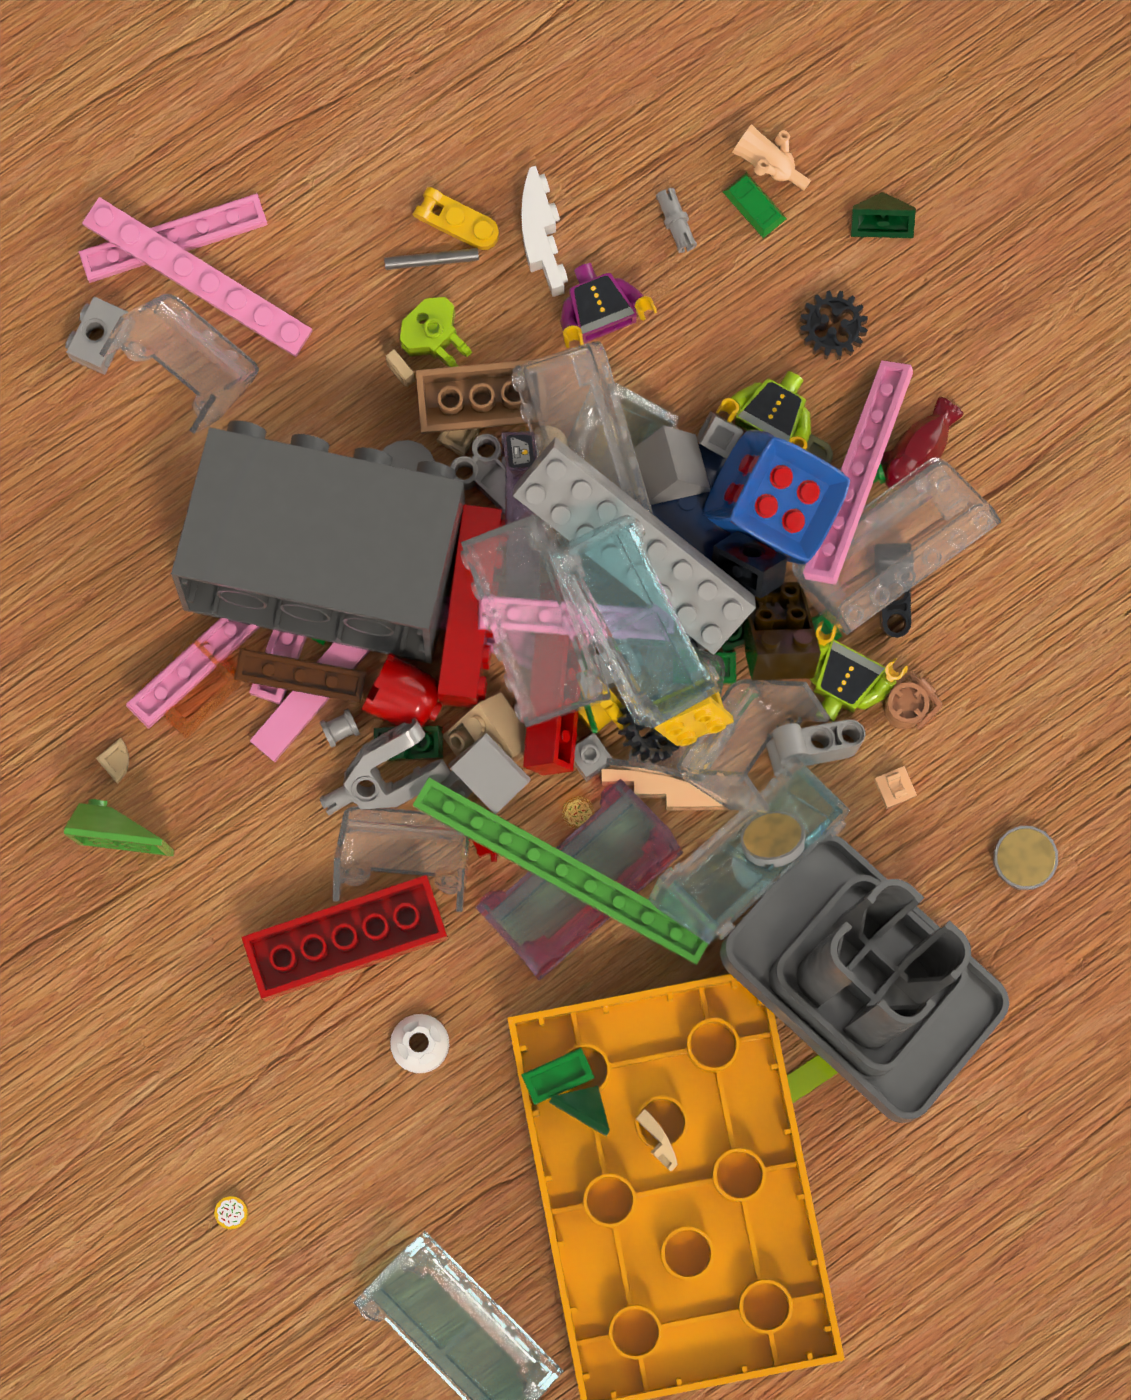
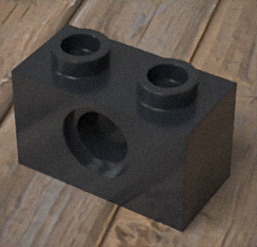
(750, 563)

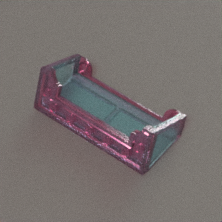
(619, 842)

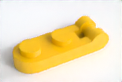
(457, 220)

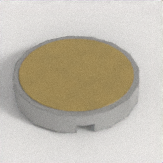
(773, 839)
(1025, 857)

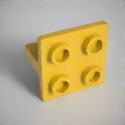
(696, 721)

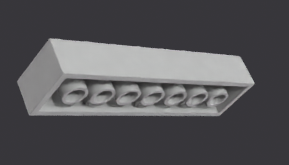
(580, 499)

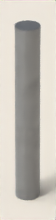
(429, 259)

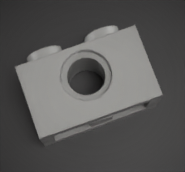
(86, 351)

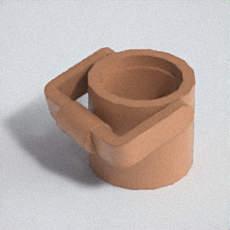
(909, 703)

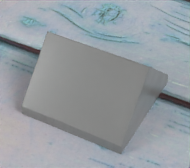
(671, 465)
(489, 773)

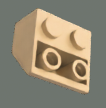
(490, 717)

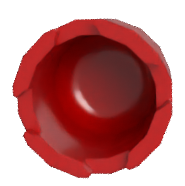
(403, 694)

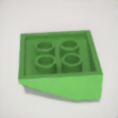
(107, 828)

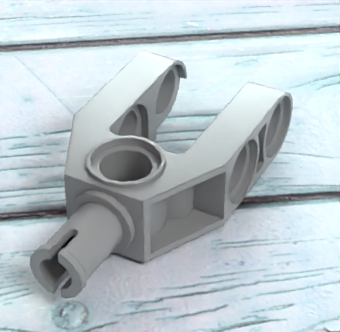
(364, 768)

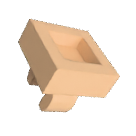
(895, 787)

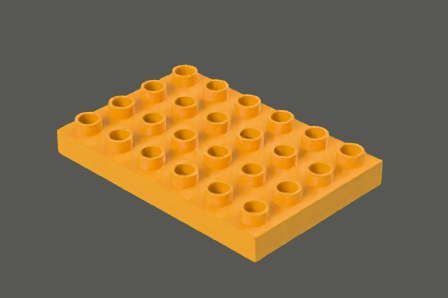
(691, 1267)

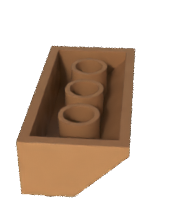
(468, 397)

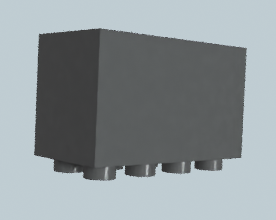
(320, 541)

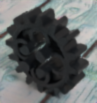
(851, 329)
(651, 746)

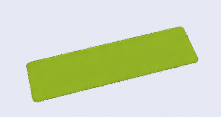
(809, 1077)

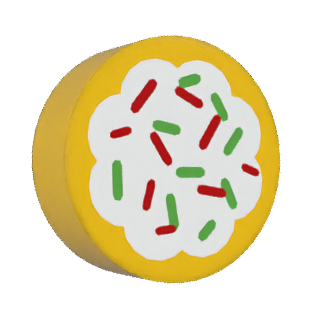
(231, 1212)

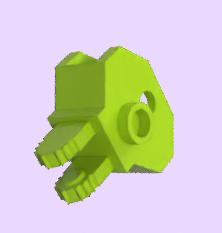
(435, 334)

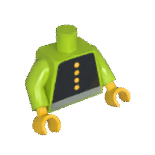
(772, 409)
(849, 677)

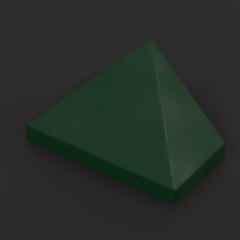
(883, 218)
(584, 1106)

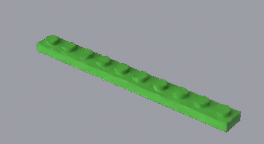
(557, 869)

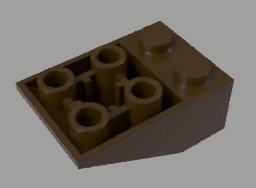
(781, 636)

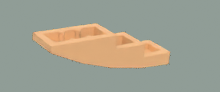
(678, 793)

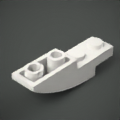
(537, 222)

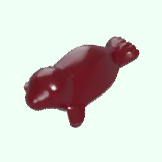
(920, 442)

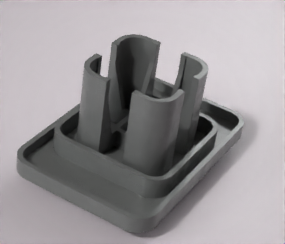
(866, 978)

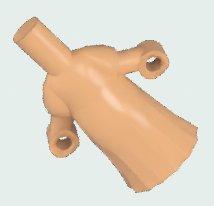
(769, 158)

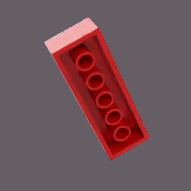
(465, 645)
(344, 938)

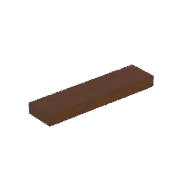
(299, 675)

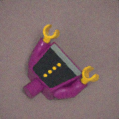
(600, 306)

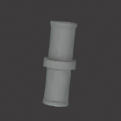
(676, 220)

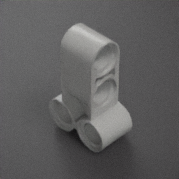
(487, 472)
(796, 741)

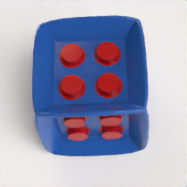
(777, 495)

